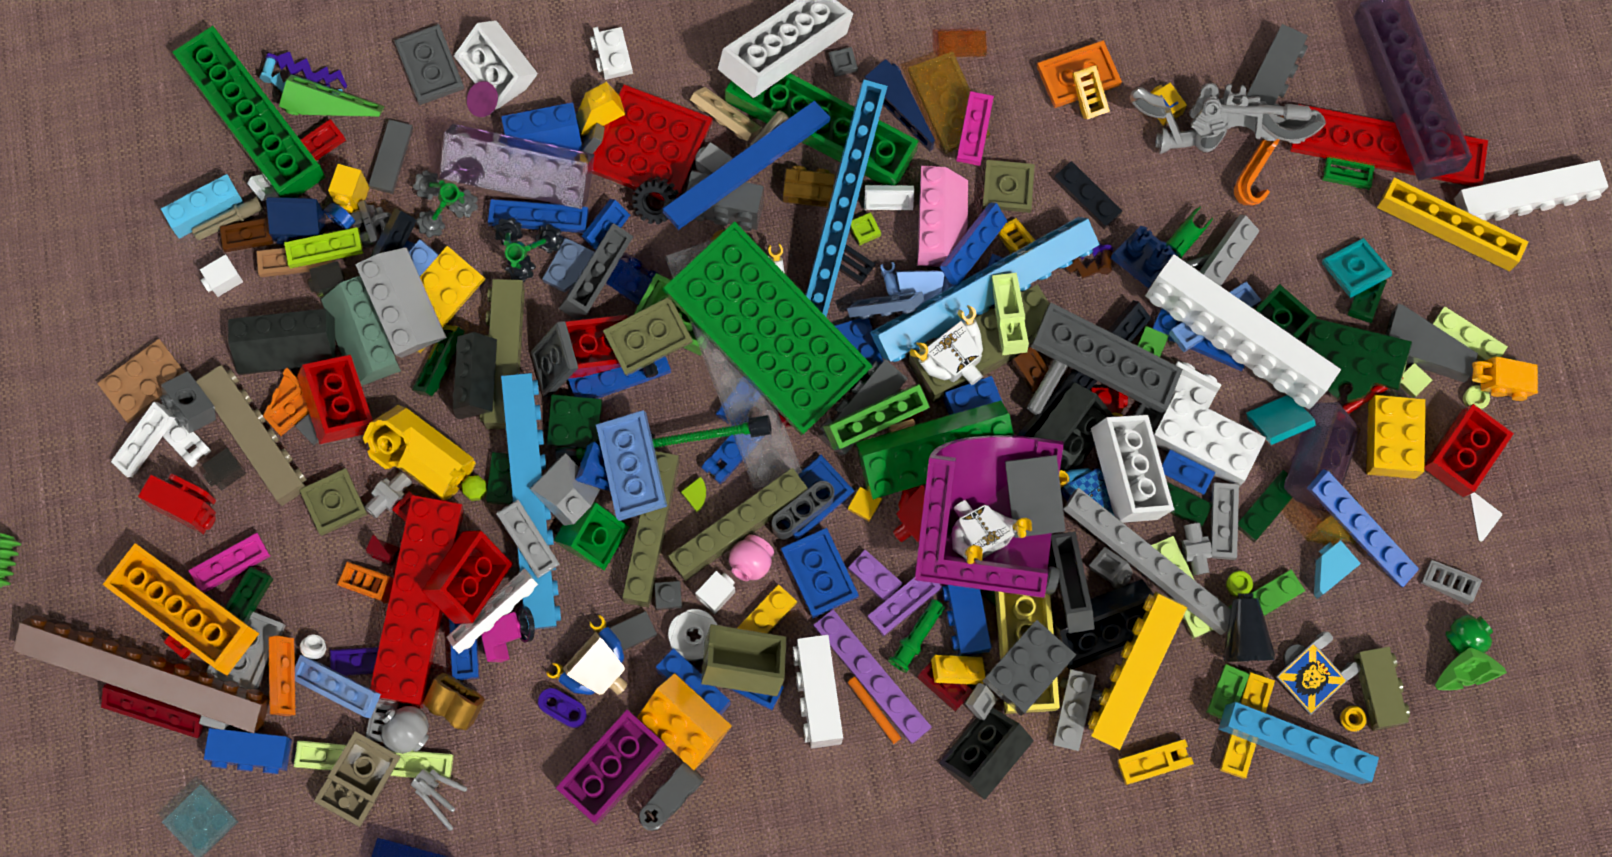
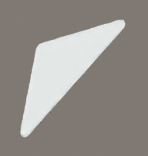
(1485, 516)

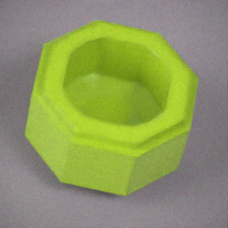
(474, 488)

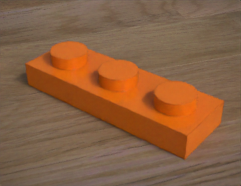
(281, 676)

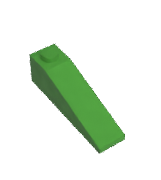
(311, 98)

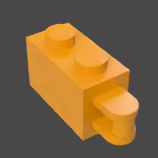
(1506, 377)

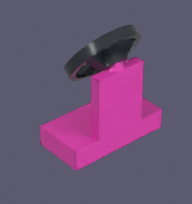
(505, 630)

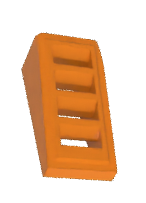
(381, 588)

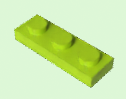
(323, 247)

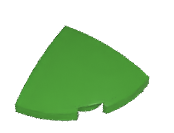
(1469, 669)

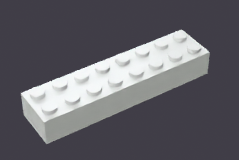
(1242, 332)

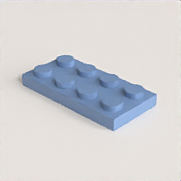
(631, 465)

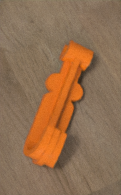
(1250, 172)

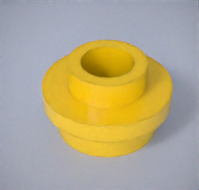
(1358, 713)

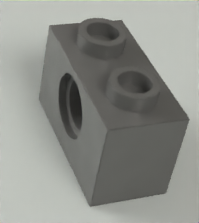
(186, 390)

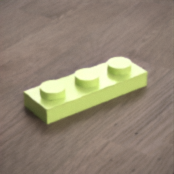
(1469, 335)

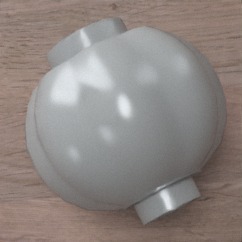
(405, 729)

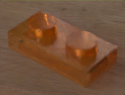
(962, 43)

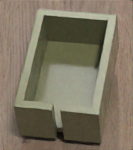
(744, 660)

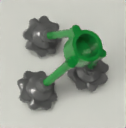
(449, 195)

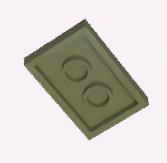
(648, 336)

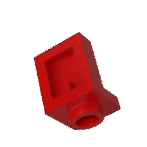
(1112, 399)

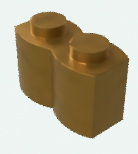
(453, 701)

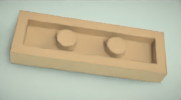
(725, 114)

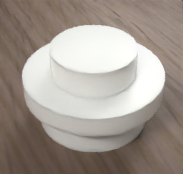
(313, 647)

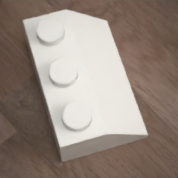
(494, 58)

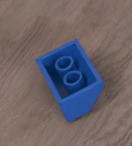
(546, 125)

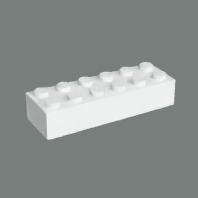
(783, 43)

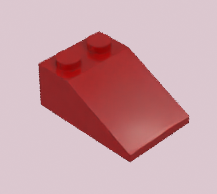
(592, 346)

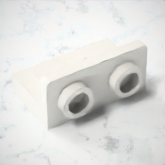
(612, 52)
(1196, 386)

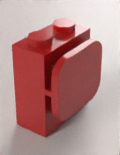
(180, 502)

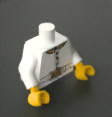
(954, 352)
(984, 531)

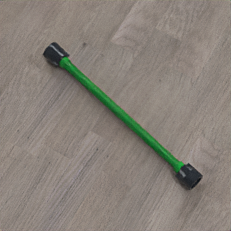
(756, 427)

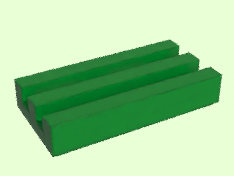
(1347, 172)

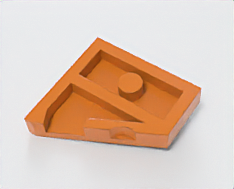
(287, 404)

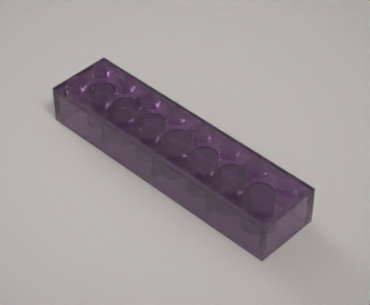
(1412, 88)

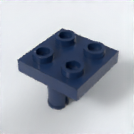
(1143, 256)

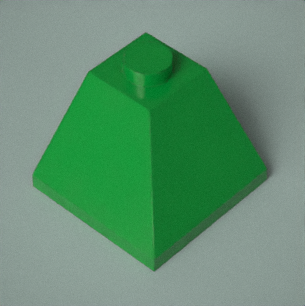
(593, 536)

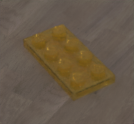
(943, 97)

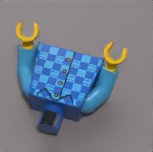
(1088, 481)

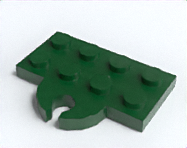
(1361, 355)

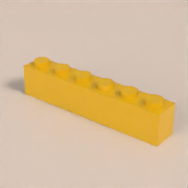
(1452, 224)

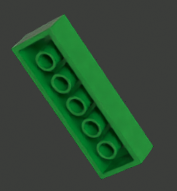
(902, 457)

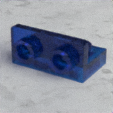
(631, 279)

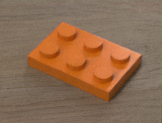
(1058, 71)

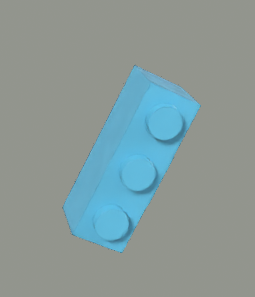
(201, 205)

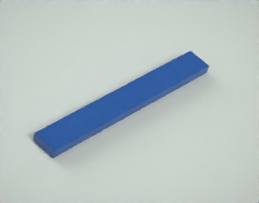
(746, 165)

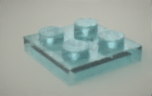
(200, 821)

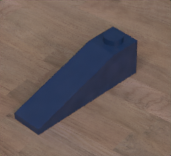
(901, 102)

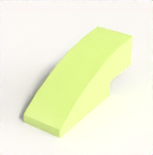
(1009, 314)

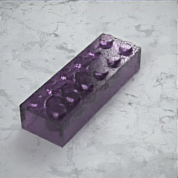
(516, 166)

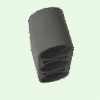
(808, 499)

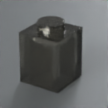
(325, 278)
(223, 469)

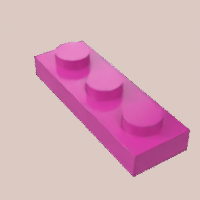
(975, 128)
(229, 563)

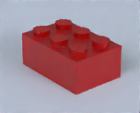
(334, 399)
(1468, 450)
(467, 577)

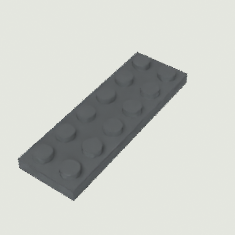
(1106, 358)

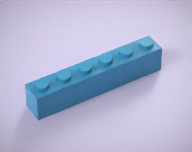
(1298, 743)

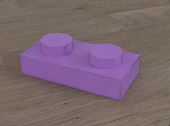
(875, 576)

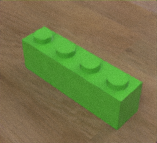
(876, 417)

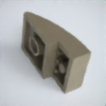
(357, 779)

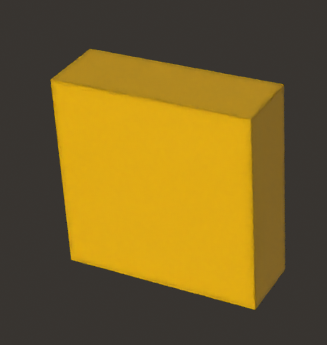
(864, 505)

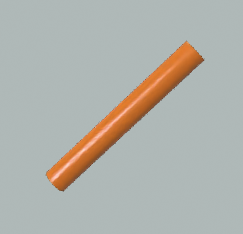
(874, 710)

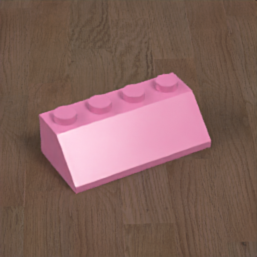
(941, 214)

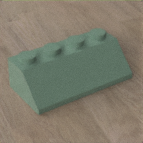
(360, 331)

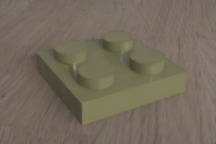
(1008, 185)
(333, 502)

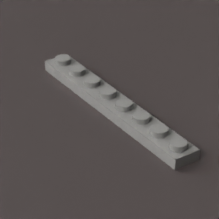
(1148, 560)

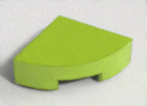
(695, 494)

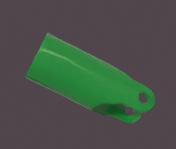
(1186, 235)

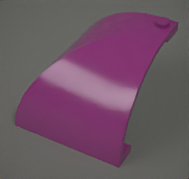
(976, 473)

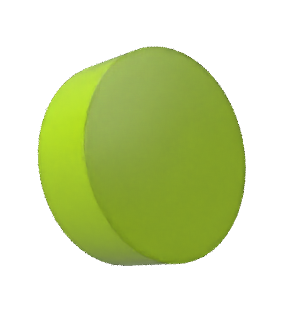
(1239, 583)

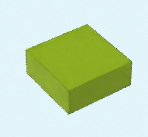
(865, 229)

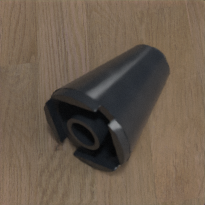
(1247, 632)

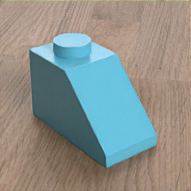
(1333, 566)

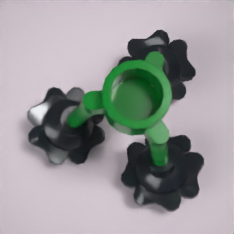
(516, 252)

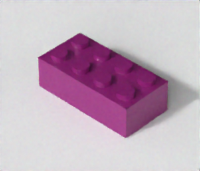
(611, 767)

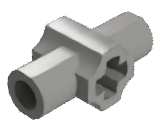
(387, 494)
(1196, 549)

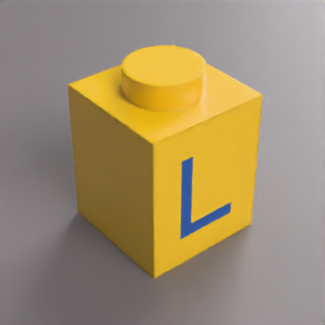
(1172, 99)

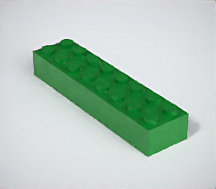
(249, 114)
(890, 148)

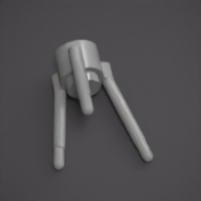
(425, 785)

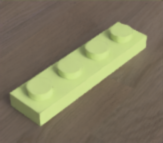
(1172, 552)

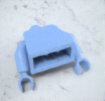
(925, 281)

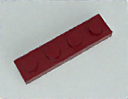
(151, 711)

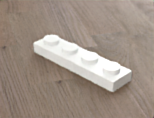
(497, 606)

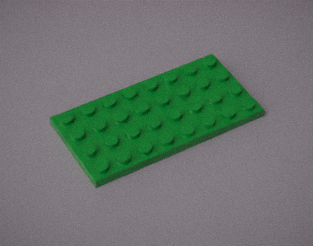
(767, 328)

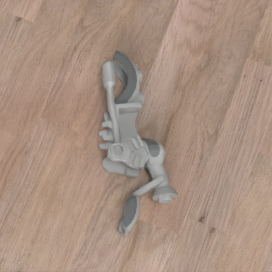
(1216, 115)

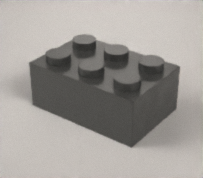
(741, 205)
(1029, 668)

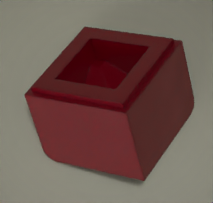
(382, 551)

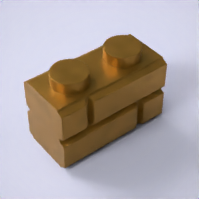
(808, 186)

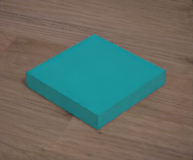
(1357, 267)
(1280, 419)

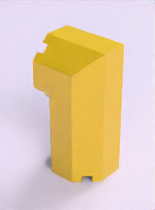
(419, 450)

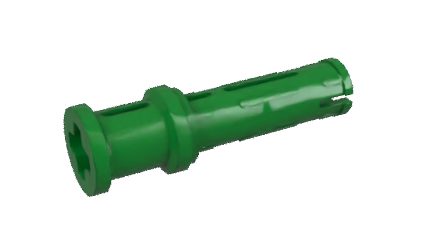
(911, 645)

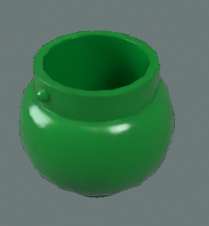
(1470, 633)

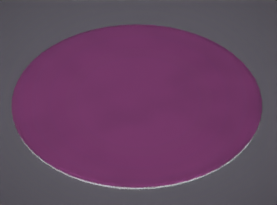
(482, 99)

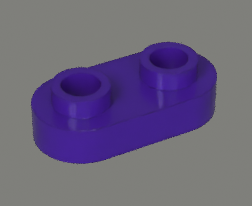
(563, 708)

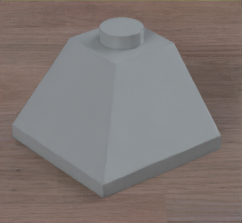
(564, 494)

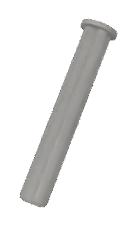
(1046, 387)

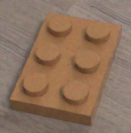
(139, 380)

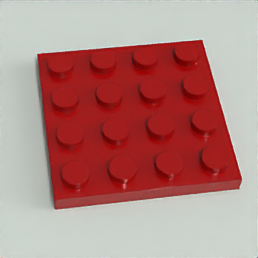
(650, 142)

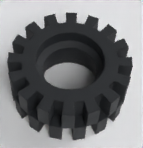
(641, 199)

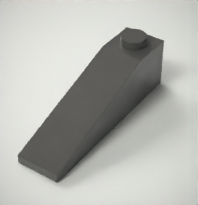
(596, 273)

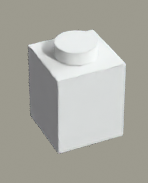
(220, 276)
(716, 591)

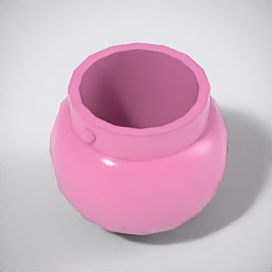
(751, 558)

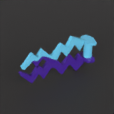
(286, 60)

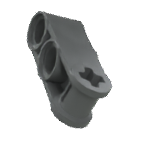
(671, 796)

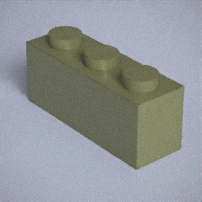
(1382, 688)

